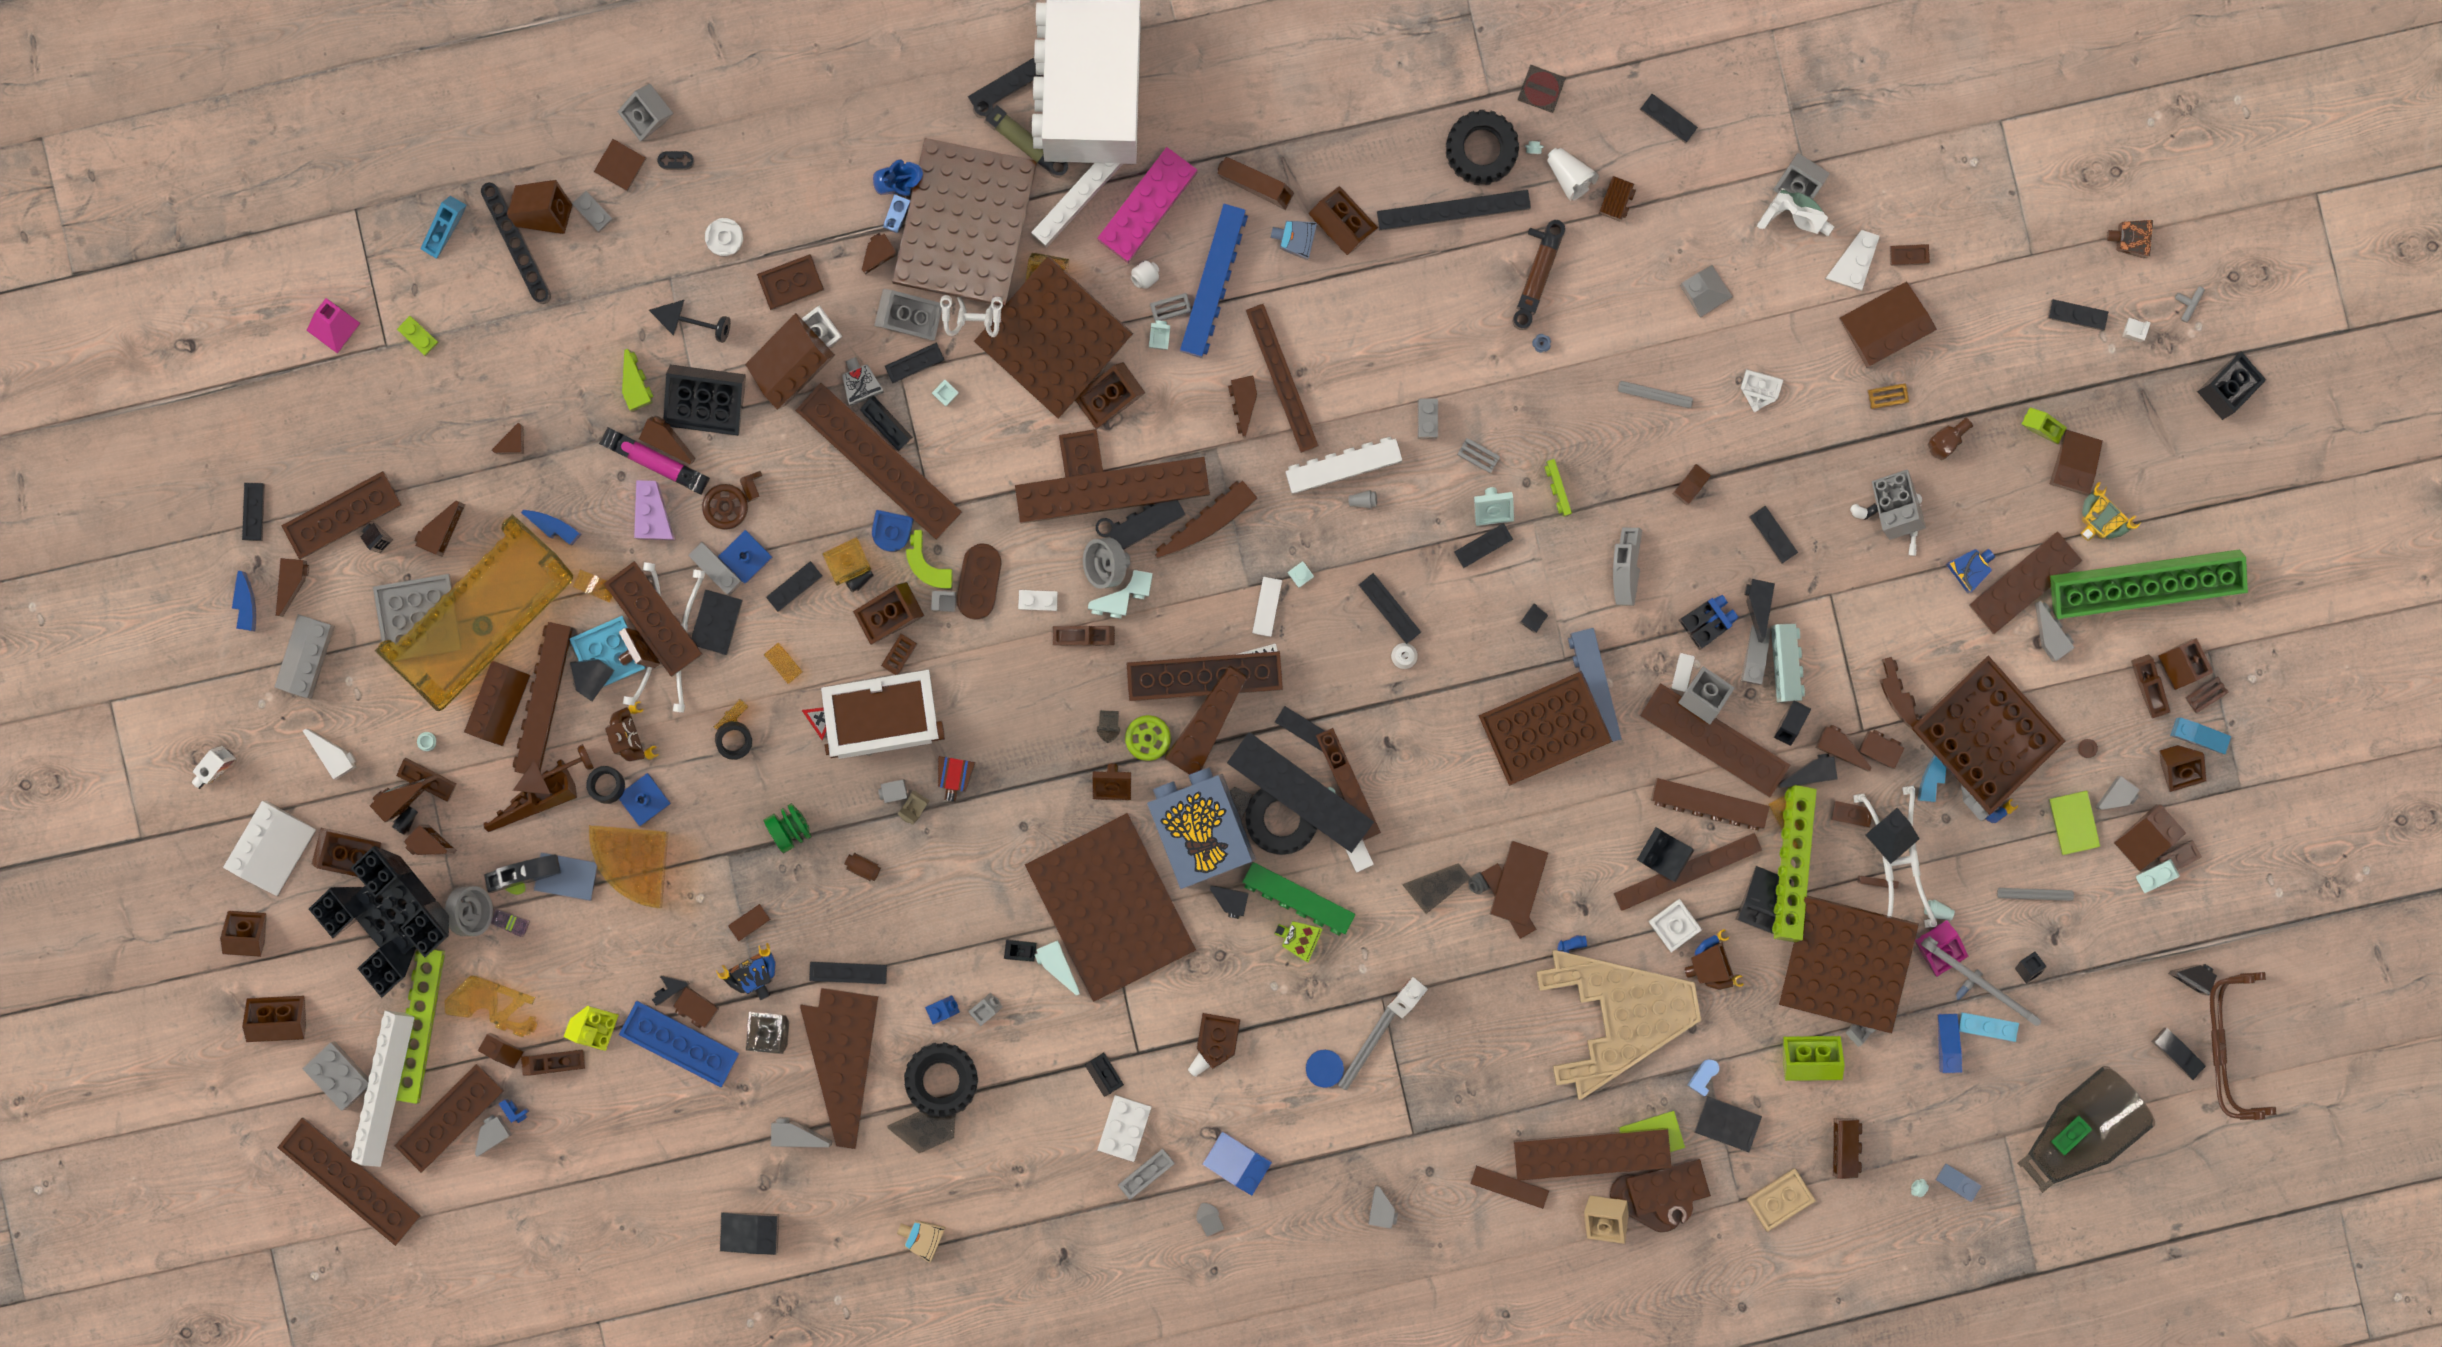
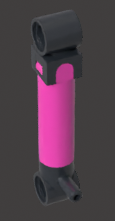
(654, 460)

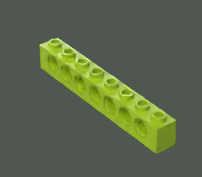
(1805, 818)
(436, 959)

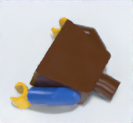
(1712, 964)

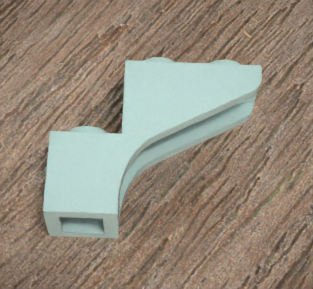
(1118, 602)

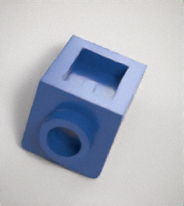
(510, 1110)

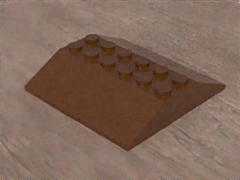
(1988, 734)

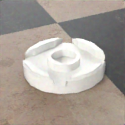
(724, 237)

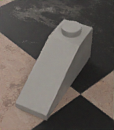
(715, 568)
(1755, 658)

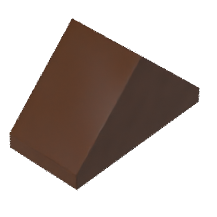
(512, 442)

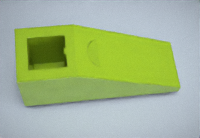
(633, 383)

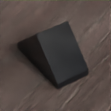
(1020, 950)

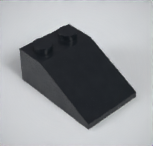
(2231, 386)
(749, 1233)

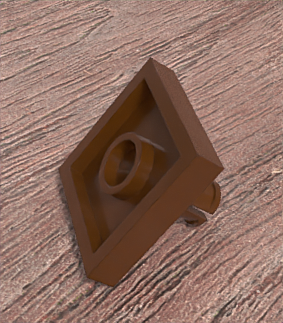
(637, 650)
(1111, 784)

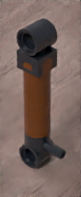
(1539, 272)

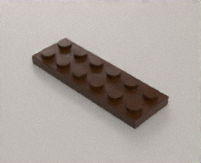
(341, 515)
(2024, 582)
(653, 618)
(449, 1118)

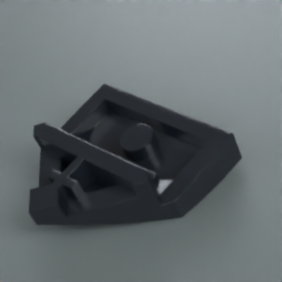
(590, 676)

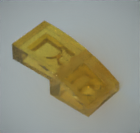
(592, 585)

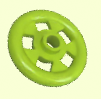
(1133, 729)

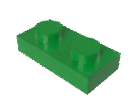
(2071, 1135)

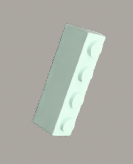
(1786, 662)

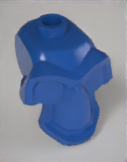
(897, 178)

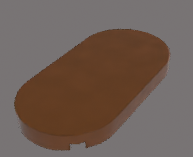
(979, 581)
(1620, 1191)

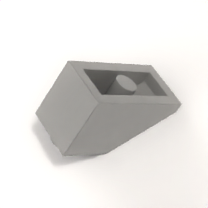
(2119, 794)
(491, 1134)
(1382, 1211)

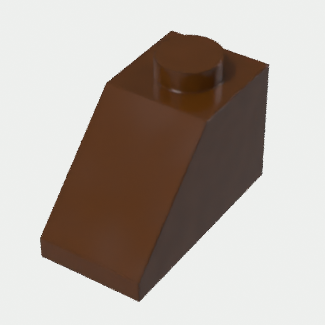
(877, 253)
(1691, 484)
(500, 1050)

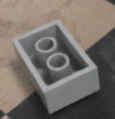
(337, 1075)

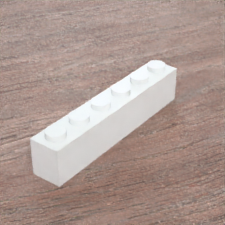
(1074, 202)
(1343, 466)

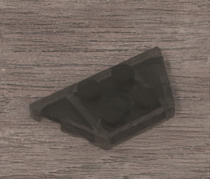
(923, 1131)

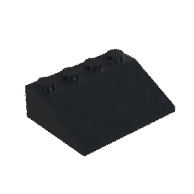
(704, 399)

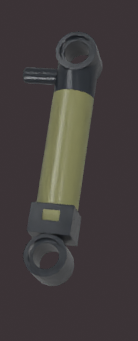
(1015, 133)

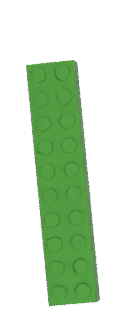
(2149, 584)

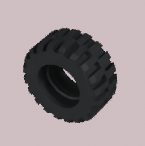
(1482, 121)

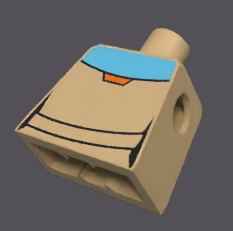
(922, 1238)

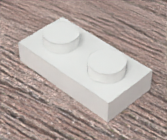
(1037, 600)

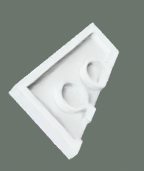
(1855, 262)

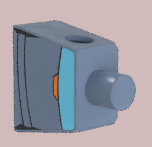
(1296, 237)

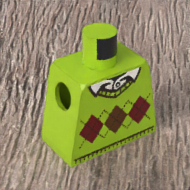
(1299, 938)

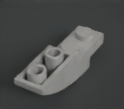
(1625, 566)

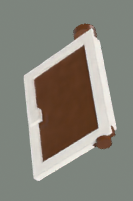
(880, 715)

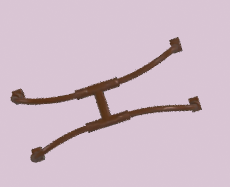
(2220, 1052)

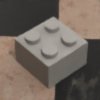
(1706, 695)

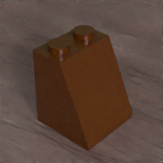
(540, 207)

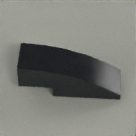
(2178, 1053)

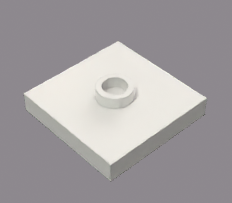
(1675, 925)

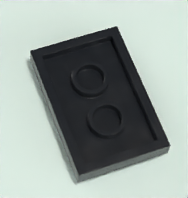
(716, 622)
(1728, 1124)

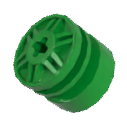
(787, 828)

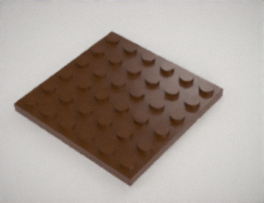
(1054, 337)
(1849, 964)

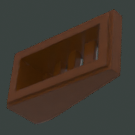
(912, 644)

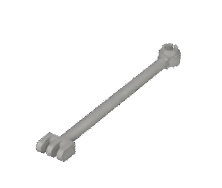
(1930, 944)

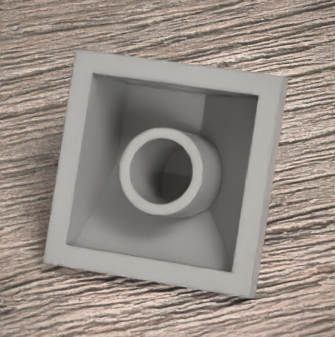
(1705, 290)

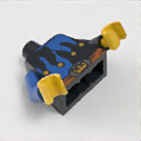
(752, 974)

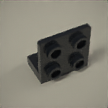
(1665, 854)

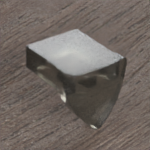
(1108, 725)

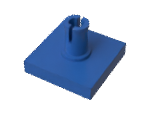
(745, 556)
(644, 799)

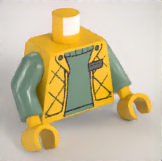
(2104, 517)

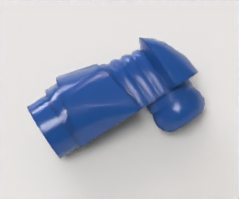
(1571, 944)

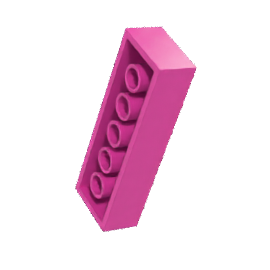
(1147, 205)

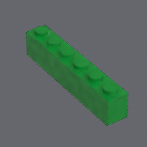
(1299, 898)

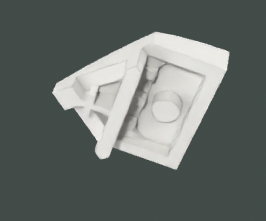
(1760, 388)

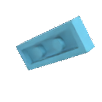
(1988, 1027)

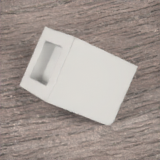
(2136, 330)

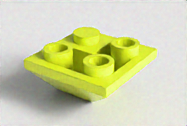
(591, 1027)

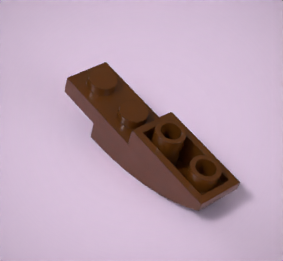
(1901, 703)

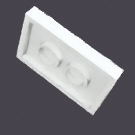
(1124, 1128)

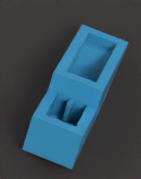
(1933, 774)

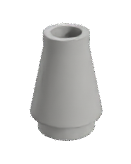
(1364, 499)

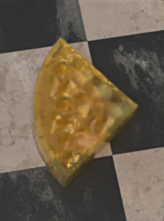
(632, 861)

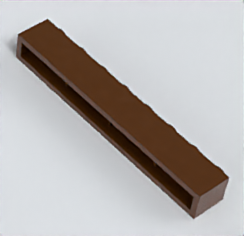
(544, 696)

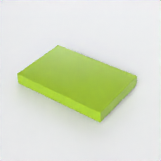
(2074, 822)
(1664, 1120)

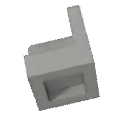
(943, 601)

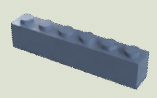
(1589, 661)

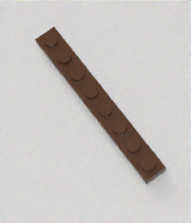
(1282, 378)
(1693, 870)

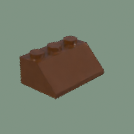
(1343, 220)
(427, 841)
(274, 1019)
(1846, 1148)

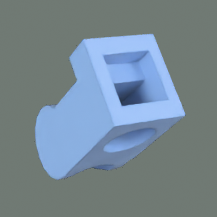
(896, 213)
(1703, 1075)

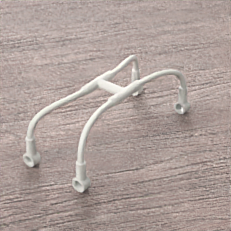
(992, 312)
(696, 574)
(1913, 858)

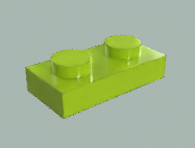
(417, 335)

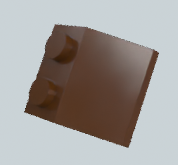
(243, 933)

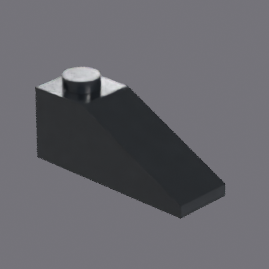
(375, 538)
(1759, 602)
(1815, 771)

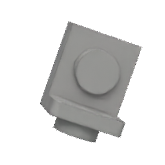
(985, 1009)

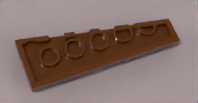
(1200, 734)

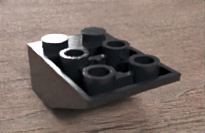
(1760, 900)

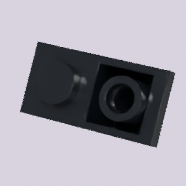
(1792, 723)

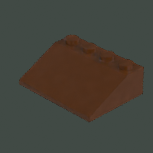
(1887, 324)
(788, 361)

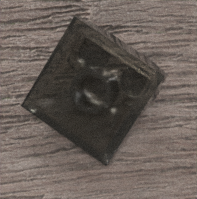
(767, 1032)

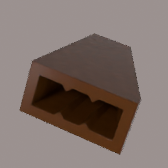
(1255, 182)

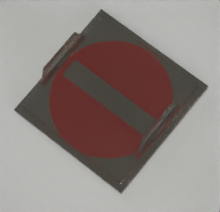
(1541, 88)

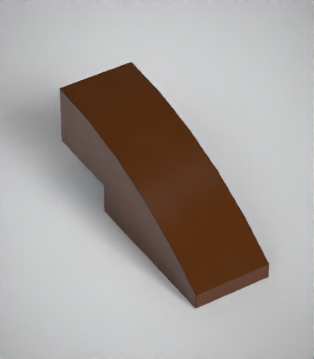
(1083, 635)
(2150, 686)

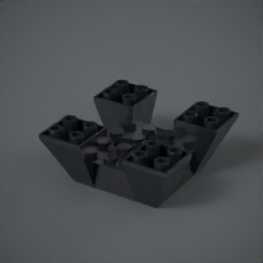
(392, 910)

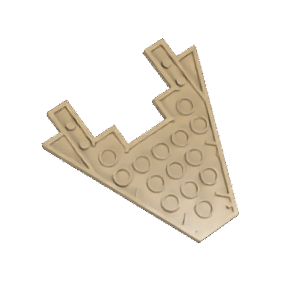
(1637, 1011)

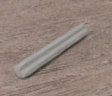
(1655, 394)
(2039, 894)

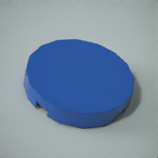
(1324, 1068)

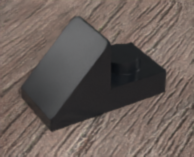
(674, 986)

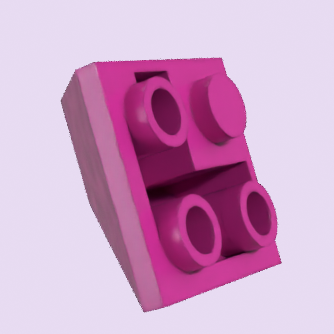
(332, 325)

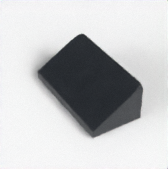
(1104, 1074)

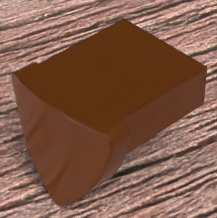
(749, 486)

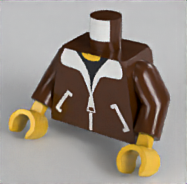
(624, 736)

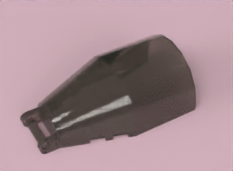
(2116, 1120)

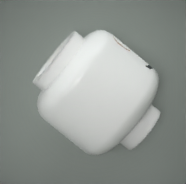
(1145, 274)

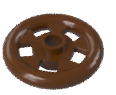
(734, 493)

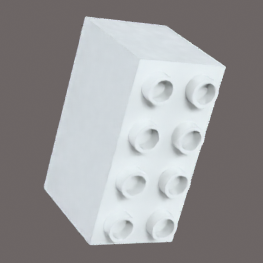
(1087, 80)

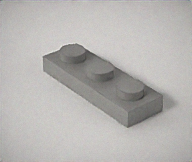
(1146, 1174)

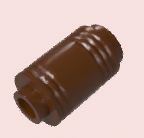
(862, 867)

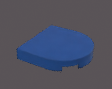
(891, 530)

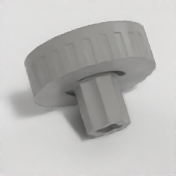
(1105, 555)
(459, 912)

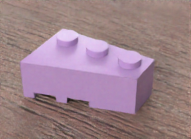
(650, 513)

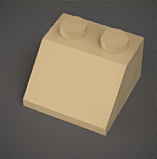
(1606, 1219)

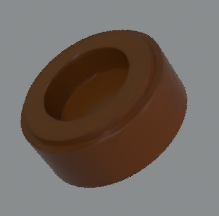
(2087, 748)

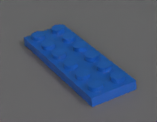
(679, 1044)

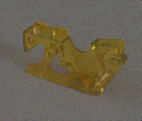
(482, 993)

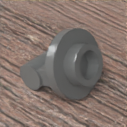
(1478, 884)

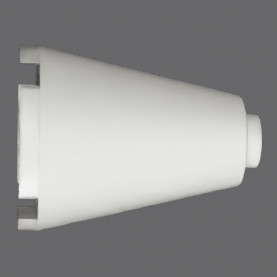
(1571, 173)

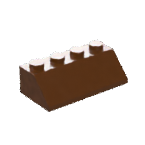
(497, 703)

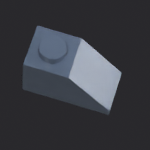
(1958, 1182)

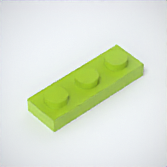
(1557, 488)

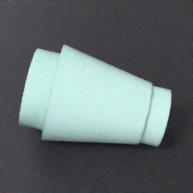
(1940, 910)

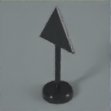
(670, 315)

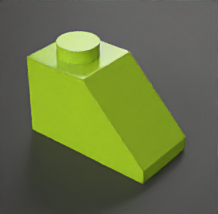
(2044, 425)

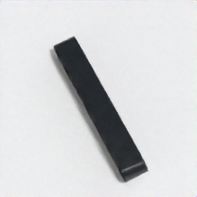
(522, 250)

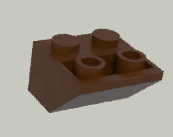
(2185, 664)

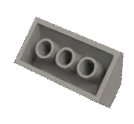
(304, 656)

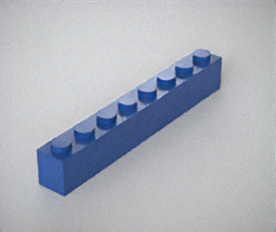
(1213, 280)

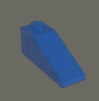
(1949, 1044)

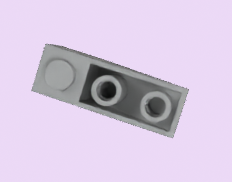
(2052, 637)

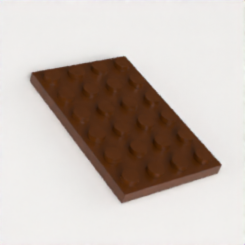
(1545, 728)

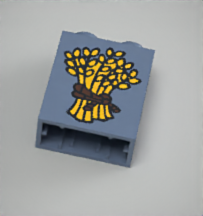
(1200, 828)

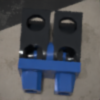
(1713, 617)

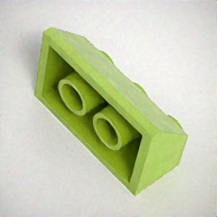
(1813, 1058)

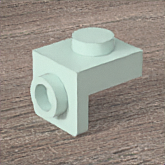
(1159, 335)

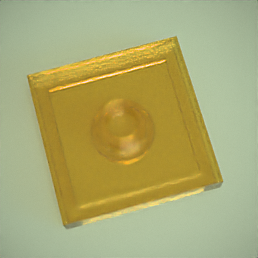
(846, 561)

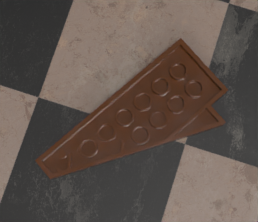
(841, 1047)

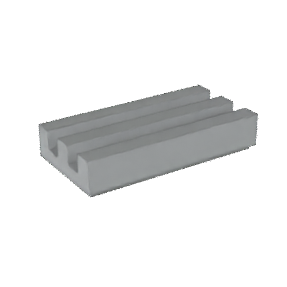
(1174, 314)
(1479, 447)

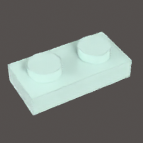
(2157, 876)

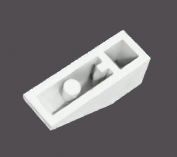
(334, 758)

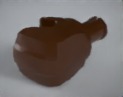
(1948, 439)

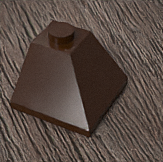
(2182, 767)

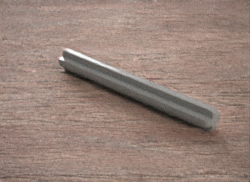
(1366, 1049)

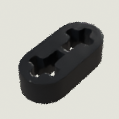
(675, 165)

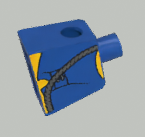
(1971, 568)

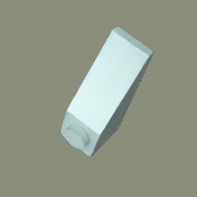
(1054, 961)

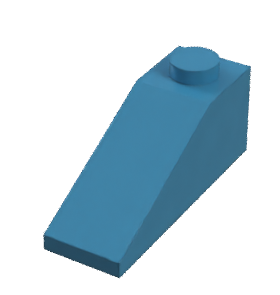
(443, 226)
(2200, 735)

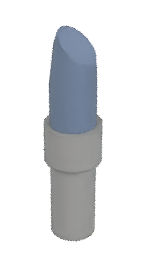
(1967, 985)

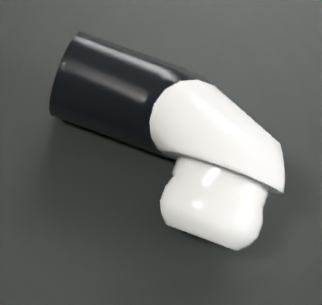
(1863, 513)

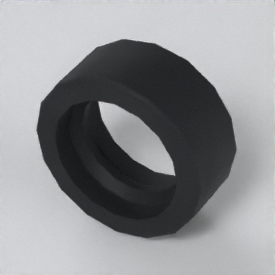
(739, 753)
(592, 779)

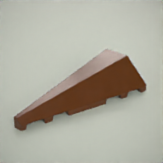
(527, 804)

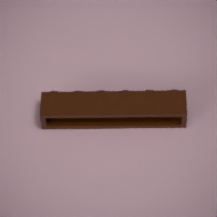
(1709, 803)

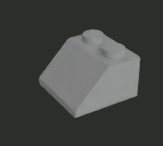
(645, 112)
(1802, 177)

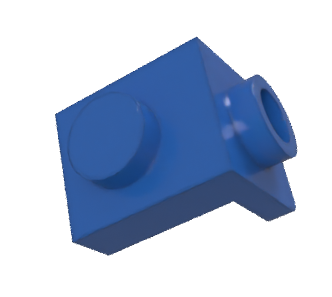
(942, 1009)

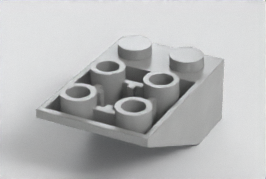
(1898, 505)

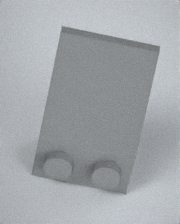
(908, 314)
(792, 1134)

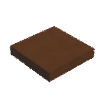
(620, 165)

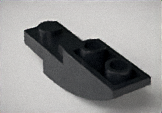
(522, 872)

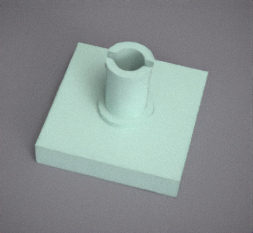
(1493, 507)

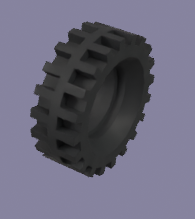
(1264, 838)
(923, 1061)

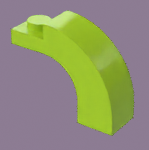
(931, 576)

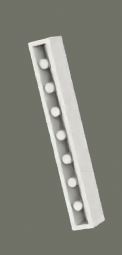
(382, 1088)

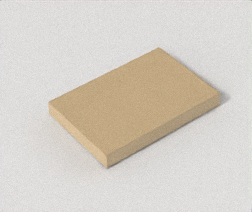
(1780, 1199)

